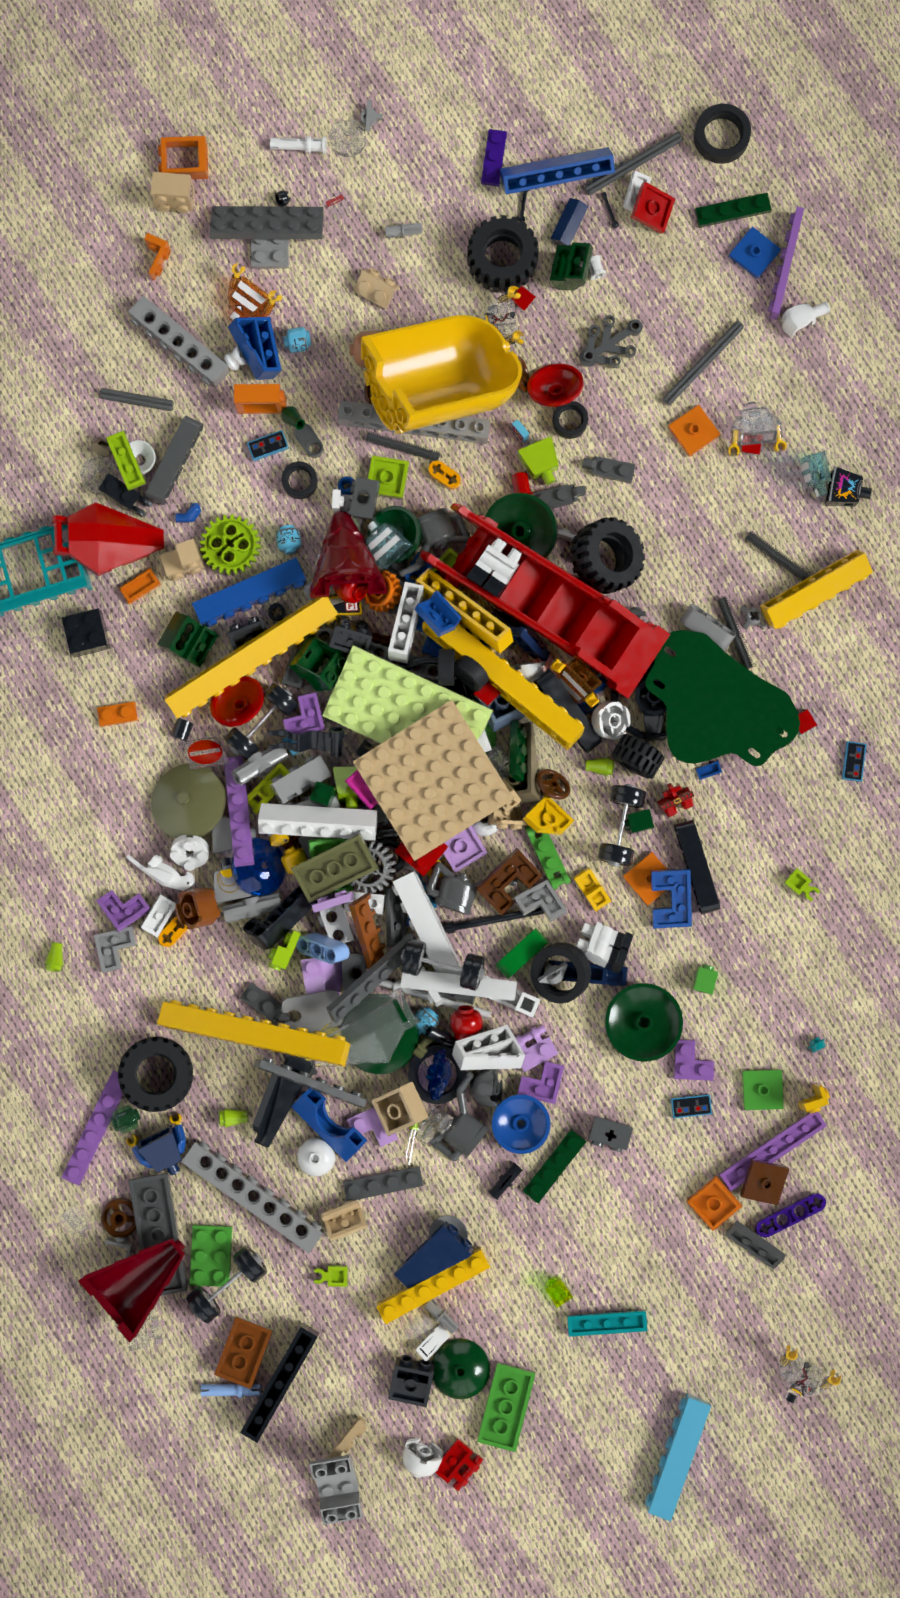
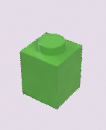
(705, 979)

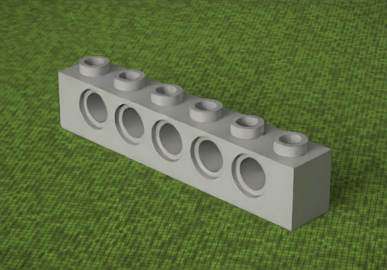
(144, 309)

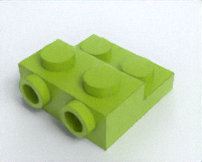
(281, 955)

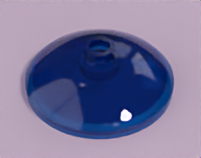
(256, 879)

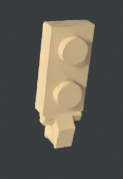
(345, 1442)

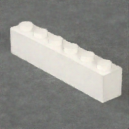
(317, 821)
(425, 922)

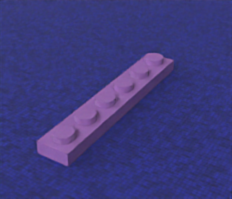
(787, 256)
(239, 816)
(94, 1131)
(774, 1148)

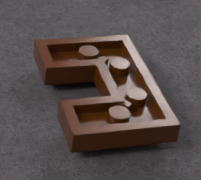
(511, 867)

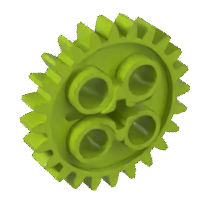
(242, 557)

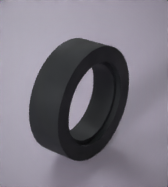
(730, 113)
(578, 959)
(413, 1075)

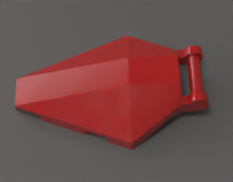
(105, 538)

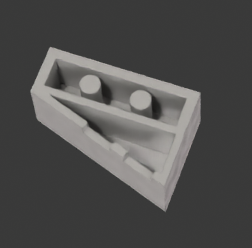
(299, 779)

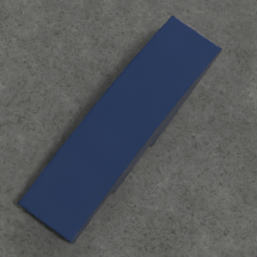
(599, 974)

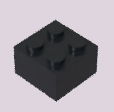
(86, 633)

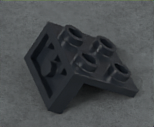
(349, 634)

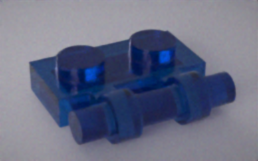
(438, 1075)

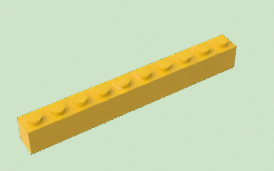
(250, 655)
(513, 686)
(253, 1033)

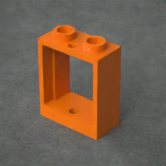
(188, 141)
(259, 398)

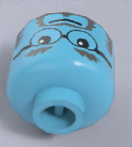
(297, 339)
(288, 539)
(426, 1018)

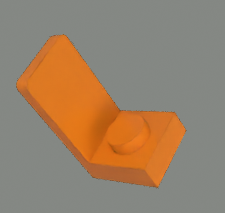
(162, 247)

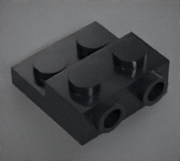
(242, 634)
(411, 1381)

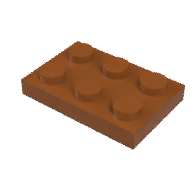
(243, 1352)

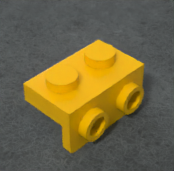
(814, 1103)

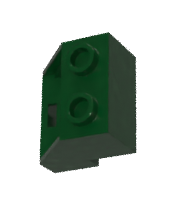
(571, 266)
(199, 638)
(307, 664)

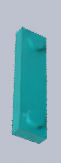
(607, 1323)

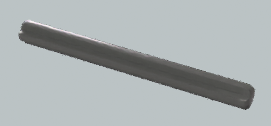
(633, 163)
(702, 363)

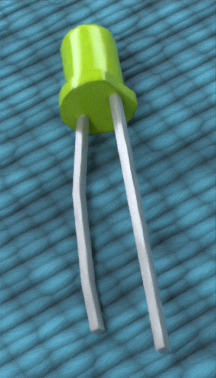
(414, 1127)

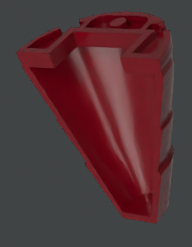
(345, 559)
(134, 1284)

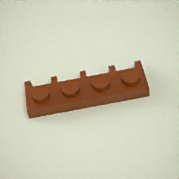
(366, 930)

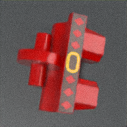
(674, 796)

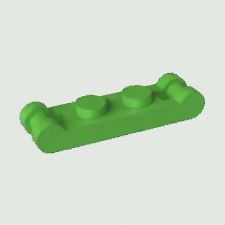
(548, 858)

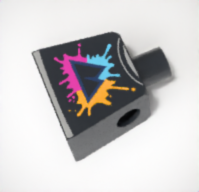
(845, 488)

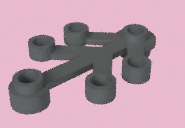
(609, 344)

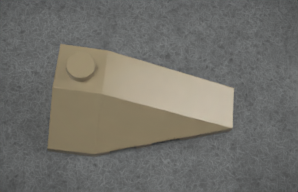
(527, 789)

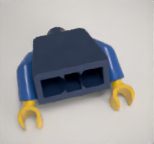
(162, 1148)

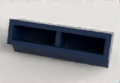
(569, 222)

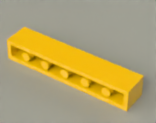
(816, 589)
(472, 615)
(419, 1294)

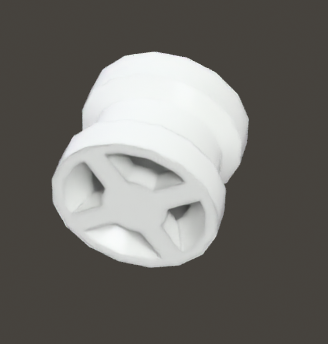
(235, 359)

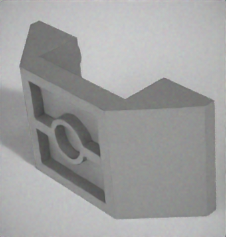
(337, 1489)

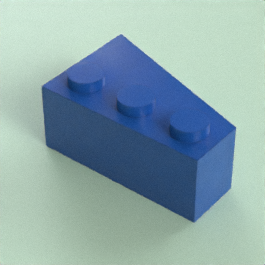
(257, 345)

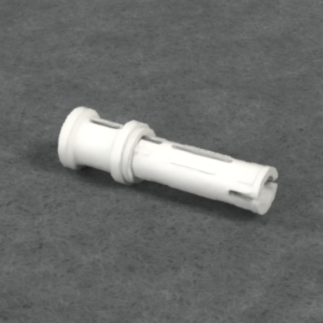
(304, 144)

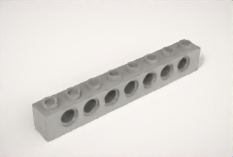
(461, 429)
(194, 1161)

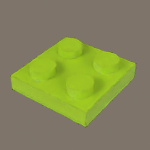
(390, 474)

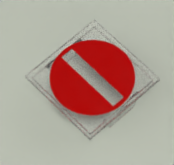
(205, 752)

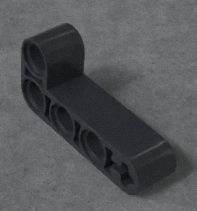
(279, 921)

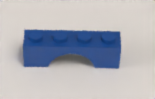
(341, 1139)

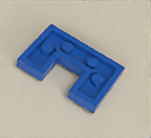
(680, 885)

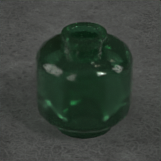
(125, 1119)

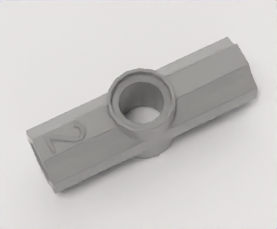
(258, 765)
(251, 907)

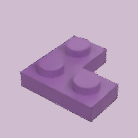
(311, 716)
(122, 914)
(687, 1067)
(547, 1087)

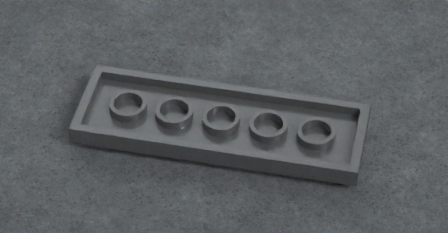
(266, 222)
(156, 1219)

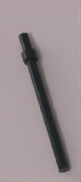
(451, 927)

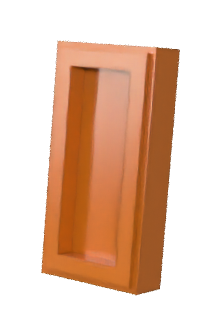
(139, 586)

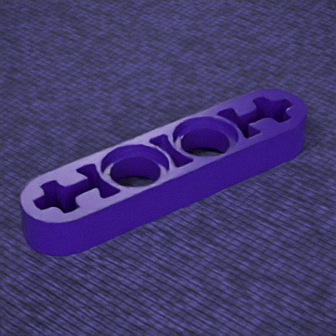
(791, 1217)

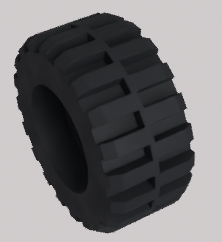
(502, 230)
(625, 546)
(182, 1074)

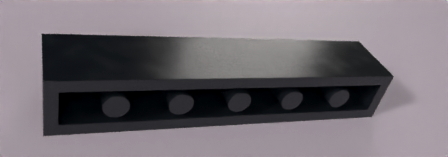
(279, 1382)

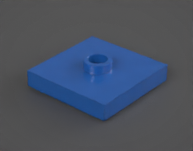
(754, 252)

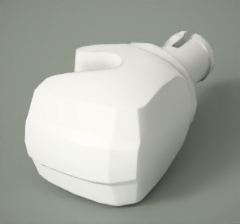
(801, 316)

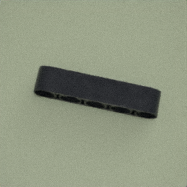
(551, 685)
(696, 862)

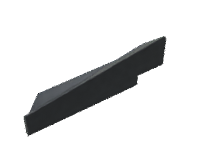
(277, 1101)

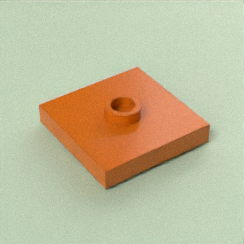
(694, 430)
(640, 878)
(714, 1203)

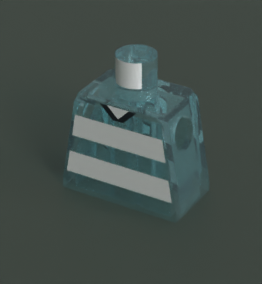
(813, 465)
(386, 544)

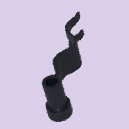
(313, 739)

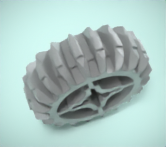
(383, 873)

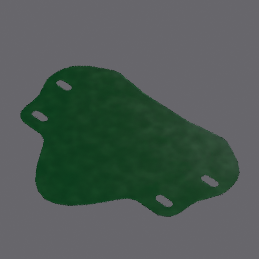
(718, 703)

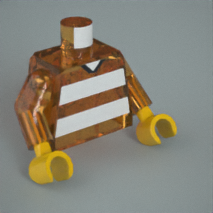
(248, 298)
(578, 680)

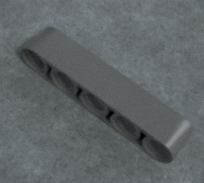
(174, 458)

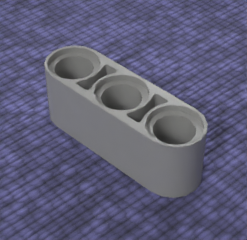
(702, 622)

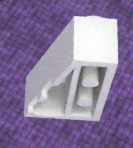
(489, 1051)

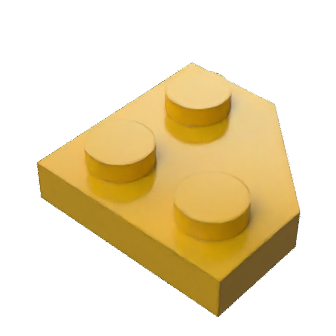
(548, 818)

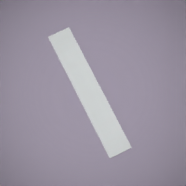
(451, 984)

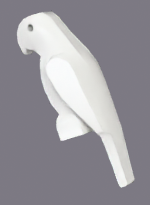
(165, 874)

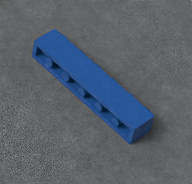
(557, 170)
(249, 592)

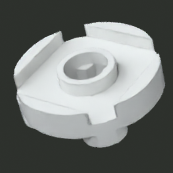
(189, 860)

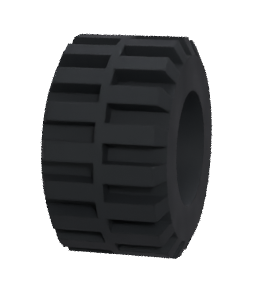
(638, 756)

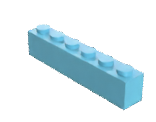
(678, 1457)

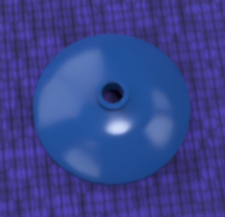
(529, 1136)

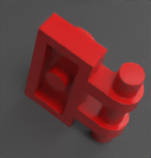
(454, 1460)

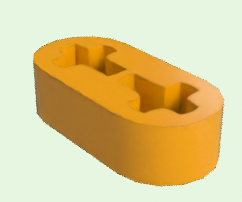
(442, 478)
(170, 928)

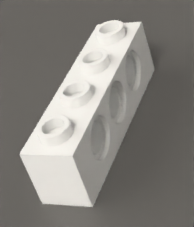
(405, 623)

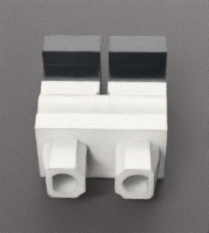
(494, 561)
(605, 946)

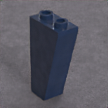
(435, 1255)

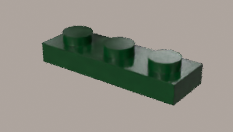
(517, 751)

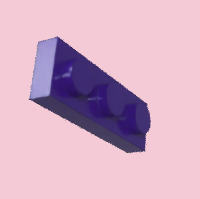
(493, 157)

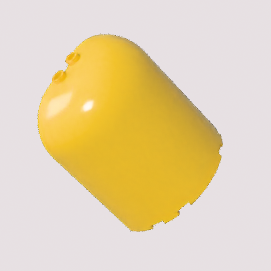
(438, 371)

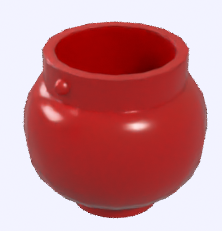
(351, 592)
(466, 1022)

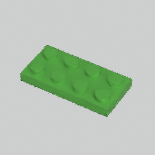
(506, 1407)

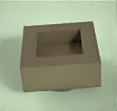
(101, 447)

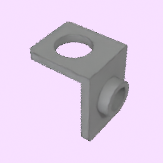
(121, 1242)

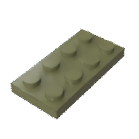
(334, 868)

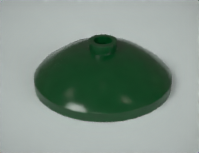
(405, 523)
(464, 1355)

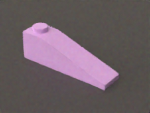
(321, 976)

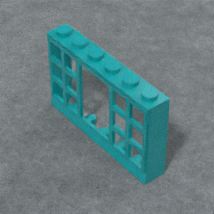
(50, 591)

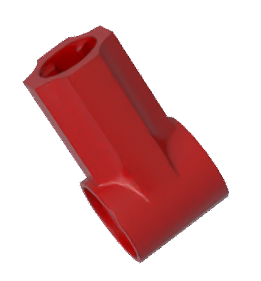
(521, 483)

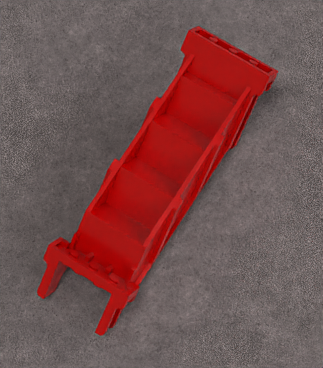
(561, 608)

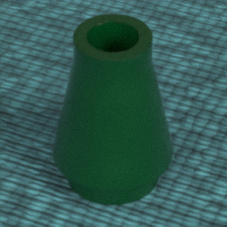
(292, 417)

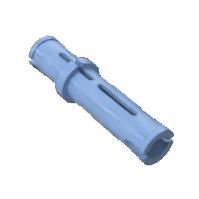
(230, 1390)

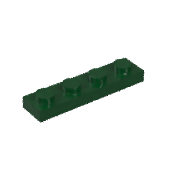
(733, 210)
(554, 1166)

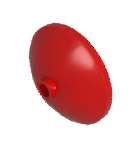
(555, 385)
(238, 703)

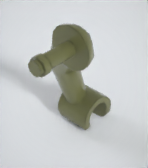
(421, 1050)

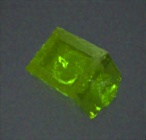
(557, 1291)

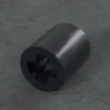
(182, 729)

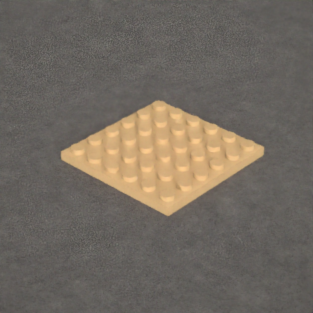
(433, 780)

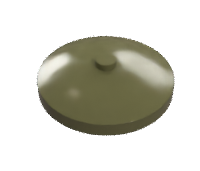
(188, 801)

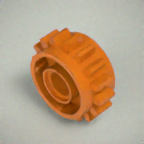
(387, 601)

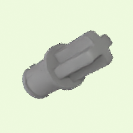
(403, 230)
(441, 1316)

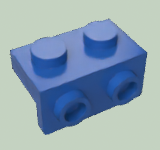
(438, 614)

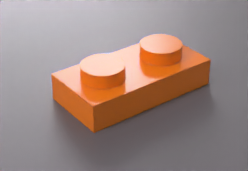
(117, 714)

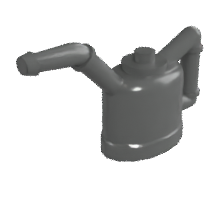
(438, 532)
(455, 890)
(464, 1131)

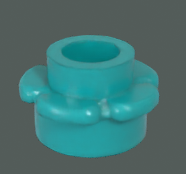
(816, 1044)

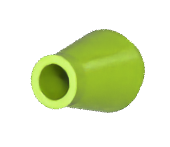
(600, 766)
(54, 959)
(232, 1117)

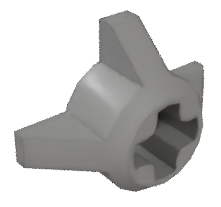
(369, 116)
(752, 620)
(553, 974)

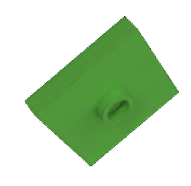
(762, 1089)

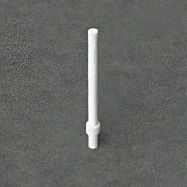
(421, 994)

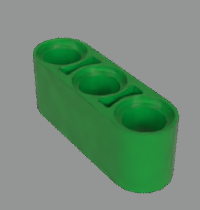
(521, 953)

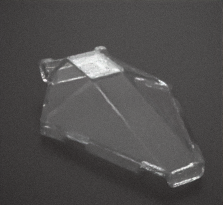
(371, 1029)

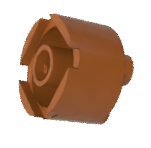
(197, 907)

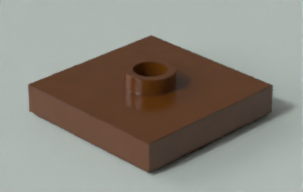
(764, 1182)

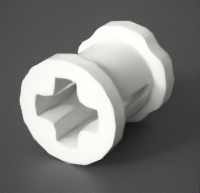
(596, 268)

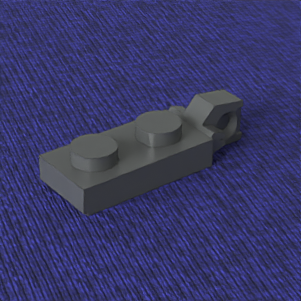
(610, 469)
(561, 495)
(264, 1003)

